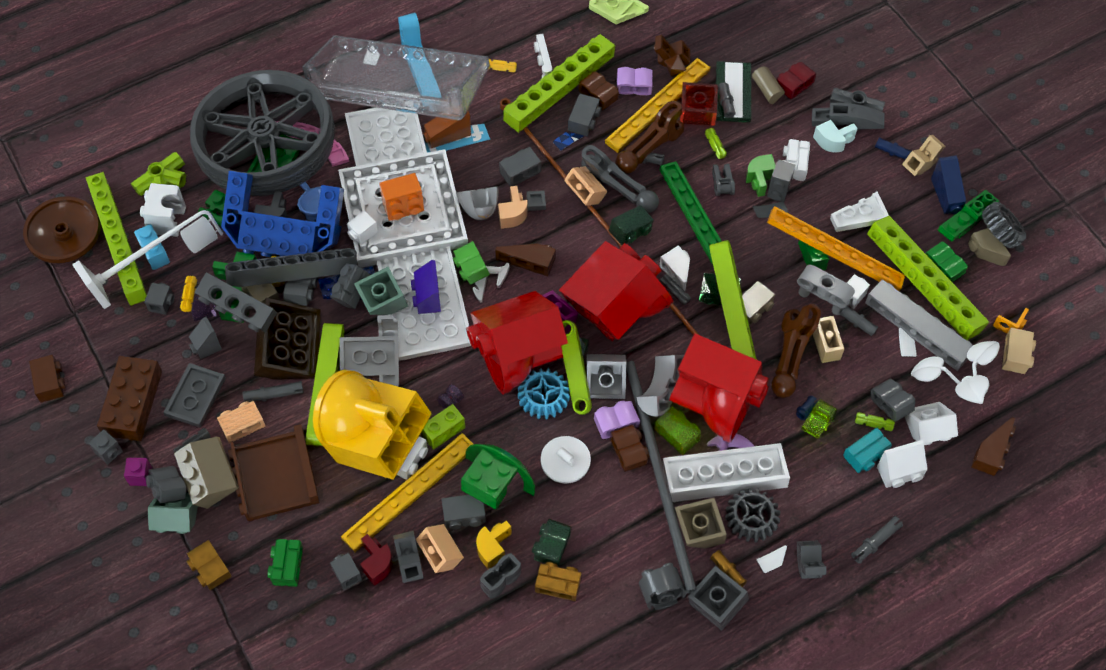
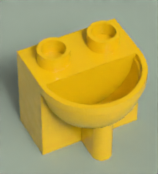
(368, 422)

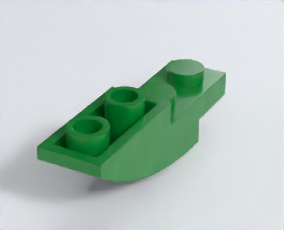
(968, 217)

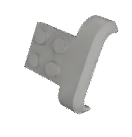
(374, 354)

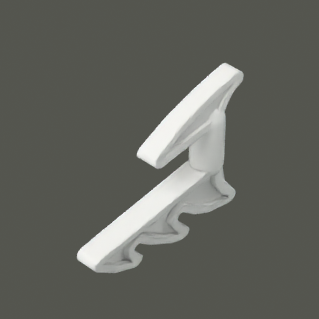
(481, 284)

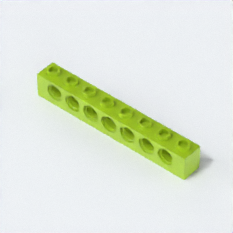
(558, 83)
(116, 237)
(927, 278)

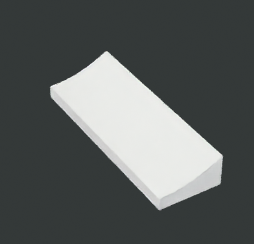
(726, 472)

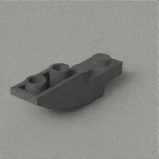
(847, 114)

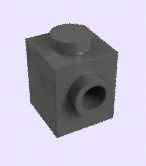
(159, 298)
(105, 447)

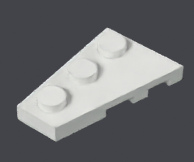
(860, 214)

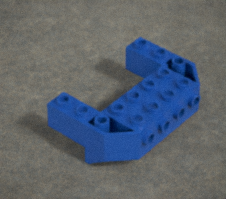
(275, 233)

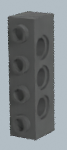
(211, 285)

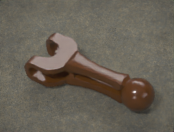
(659, 132)
(796, 336)

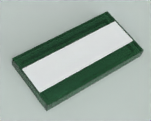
(739, 80)

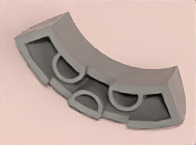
(656, 398)

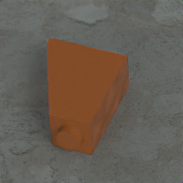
(444, 130)

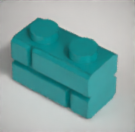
(867, 450)

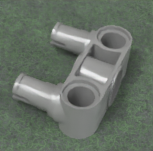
(837, 291)

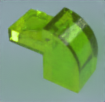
(819, 418)

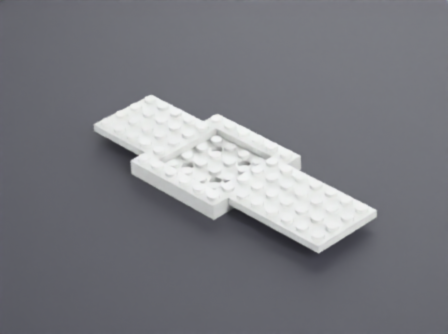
(385, 148)

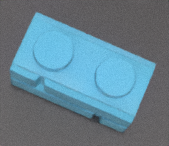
(156, 256)

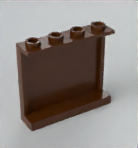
(274, 475)

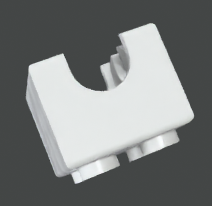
(160, 207)

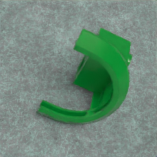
(492, 473)

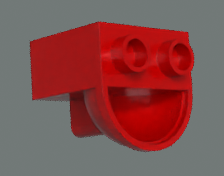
(616, 289)
(517, 337)
(719, 385)

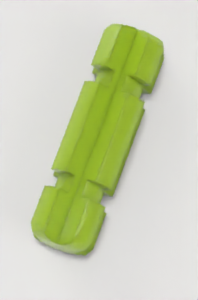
(715, 143)
(874, 421)

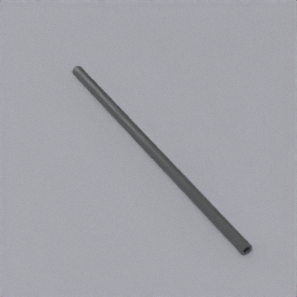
(662, 483)

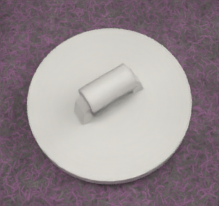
(565, 459)

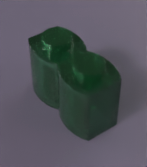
(552, 542)

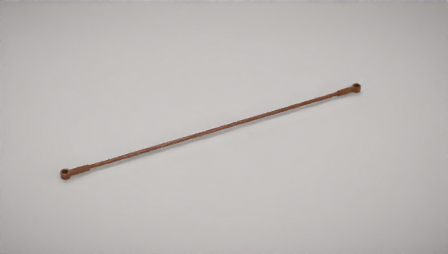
(590, 207)

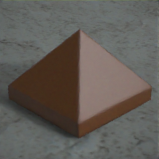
(675, 65)

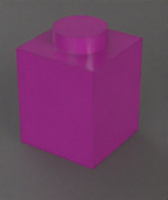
(136, 471)

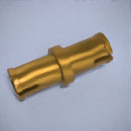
(727, 567)

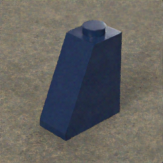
(949, 185)

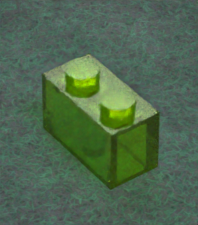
(678, 430)

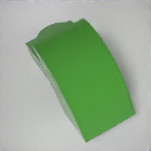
(759, 171)

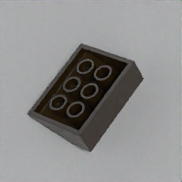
(290, 343)

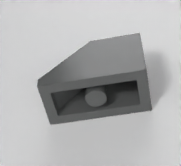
(204, 340)

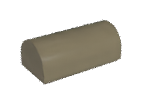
(767, 84)

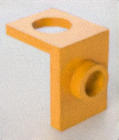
(1019, 325)

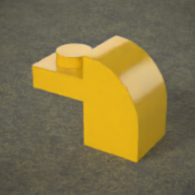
(488, 543)

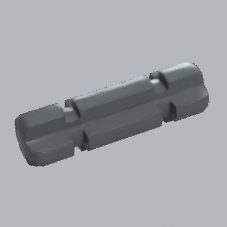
(675, 289)
(203, 434)

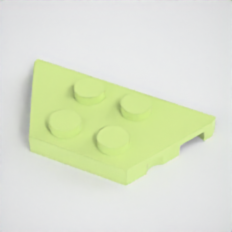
(618, 10)

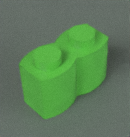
(471, 263)

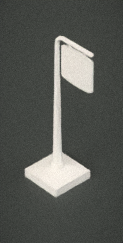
(195, 236)

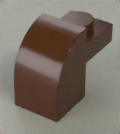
(668, 50)

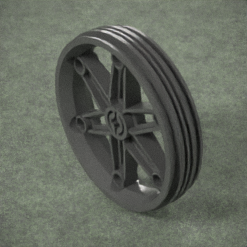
(263, 130)

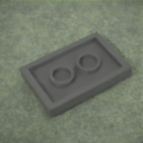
(194, 395)

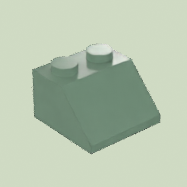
(381, 293)
(172, 516)

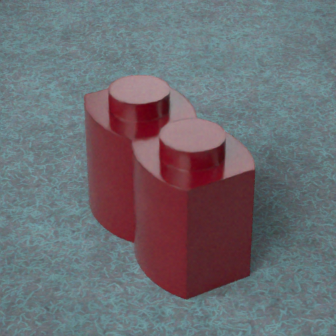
(796, 79)

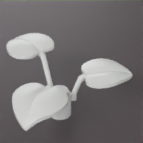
(971, 388)

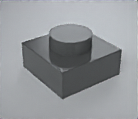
(536, 200)

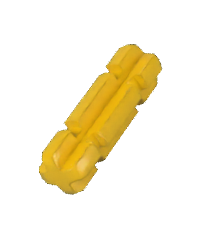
(502, 65)
(188, 293)

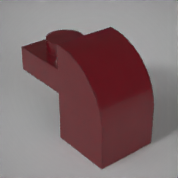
(379, 563)

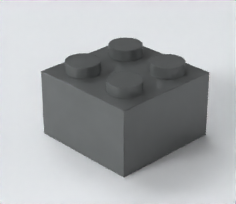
(718, 598)

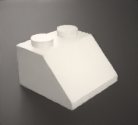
(932, 423)
(903, 464)

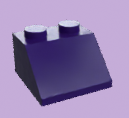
(426, 288)

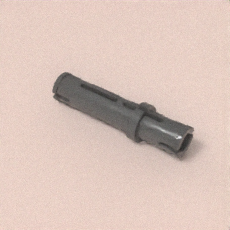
(273, 392)
(871, 544)

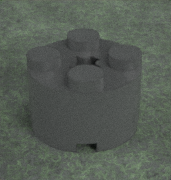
(662, 586)

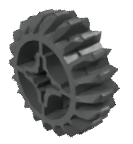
(1004, 225)
(744, 502)

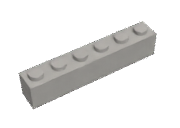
(919, 324)

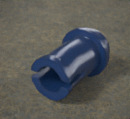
(807, 407)

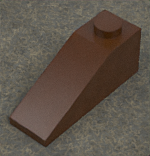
(531, 257)

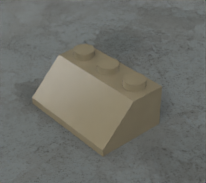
(206, 471)

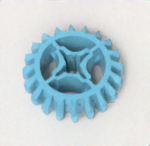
(559, 389)

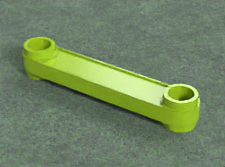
(576, 370)

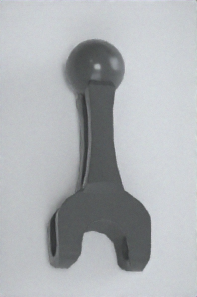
(602, 168)

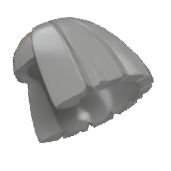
(479, 203)

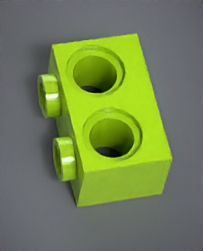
(443, 426)

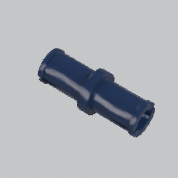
(892, 148)

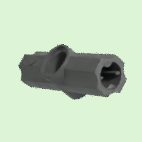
(857, 97)

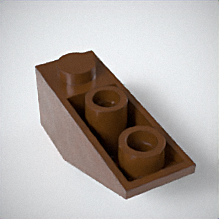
(991, 451)

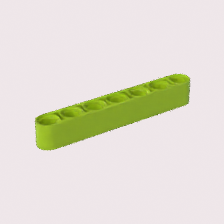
(732, 298)
(327, 365)

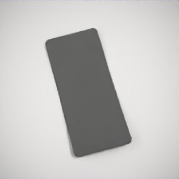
(765, 210)

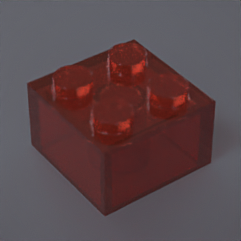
(699, 103)

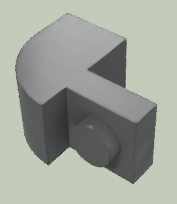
(277, 207)
(408, 556)
(810, 559)

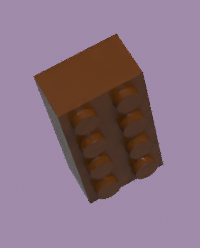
(130, 398)

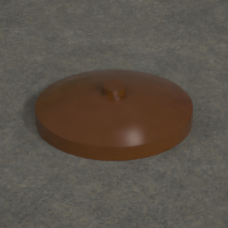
(61, 229)

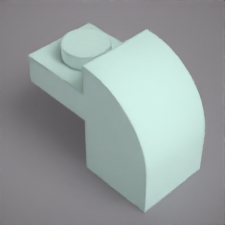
(831, 138)

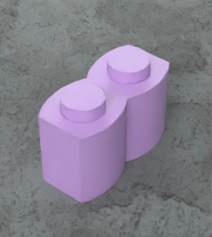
(634, 81)
(615, 418)

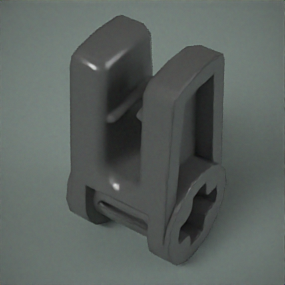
(723, 185)

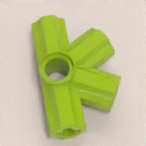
(162, 173)

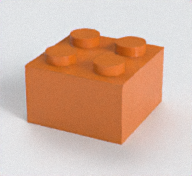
(402, 196)

